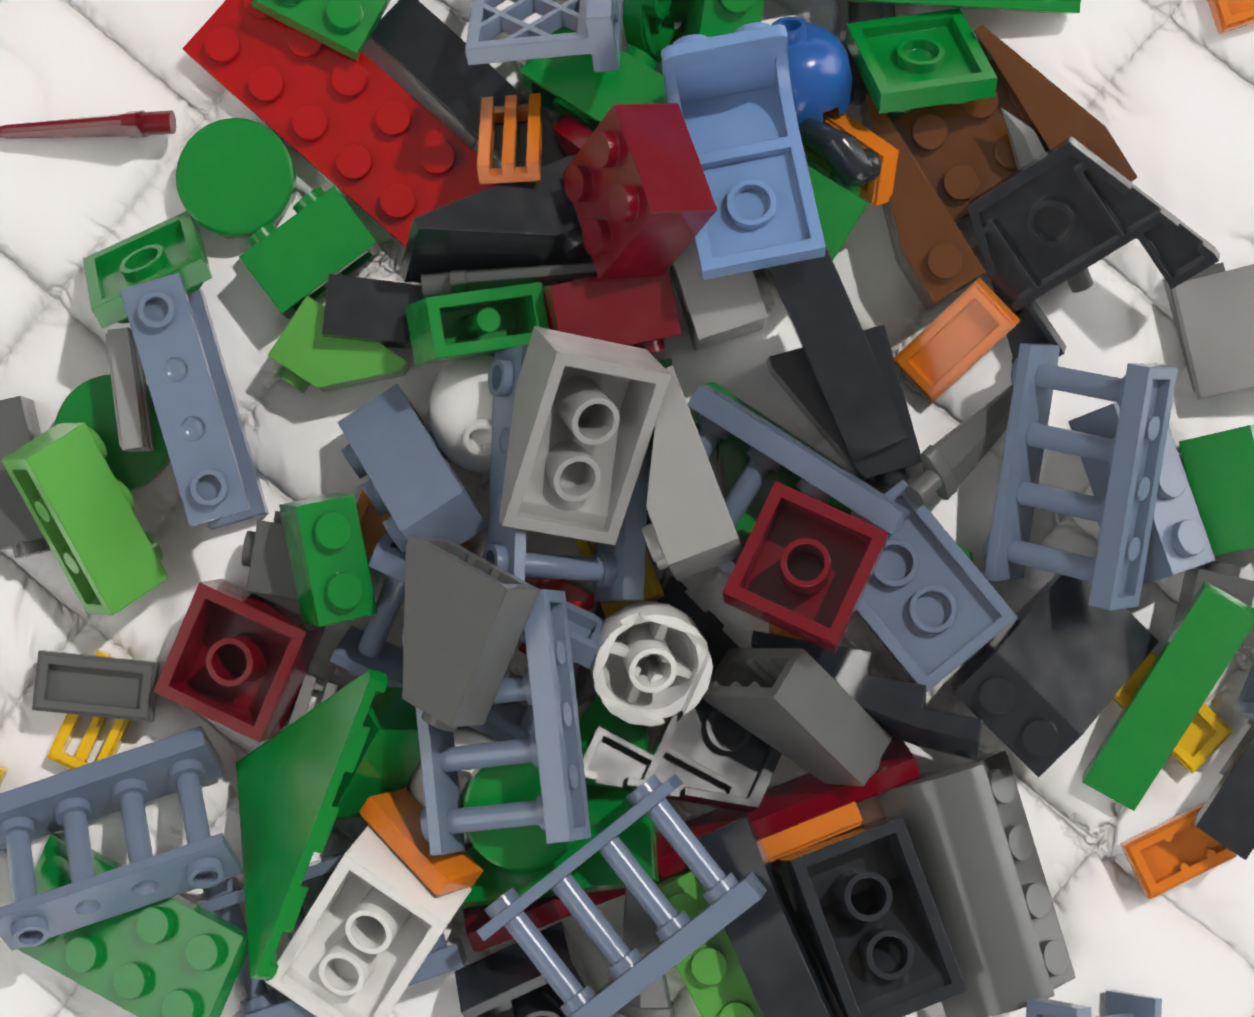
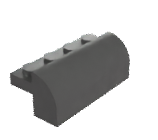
(985, 884)

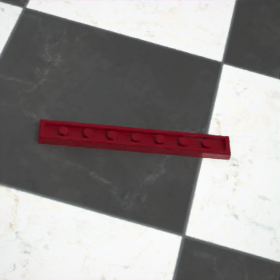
(779, 810)

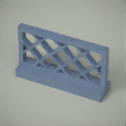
(595, 22)

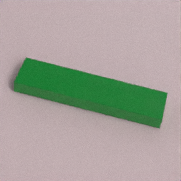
(1169, 696)

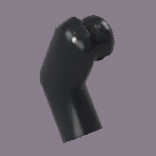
(841, 152)

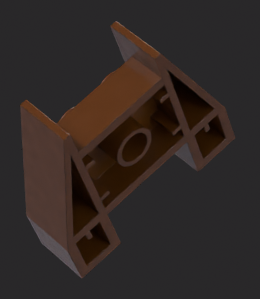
(962, 151)

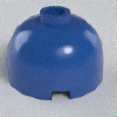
(817, 69)

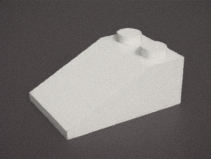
(364, 935)

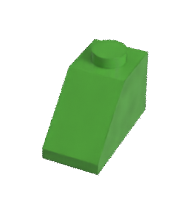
(327, 361)

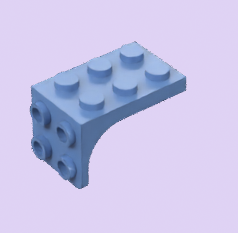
(749, 146)

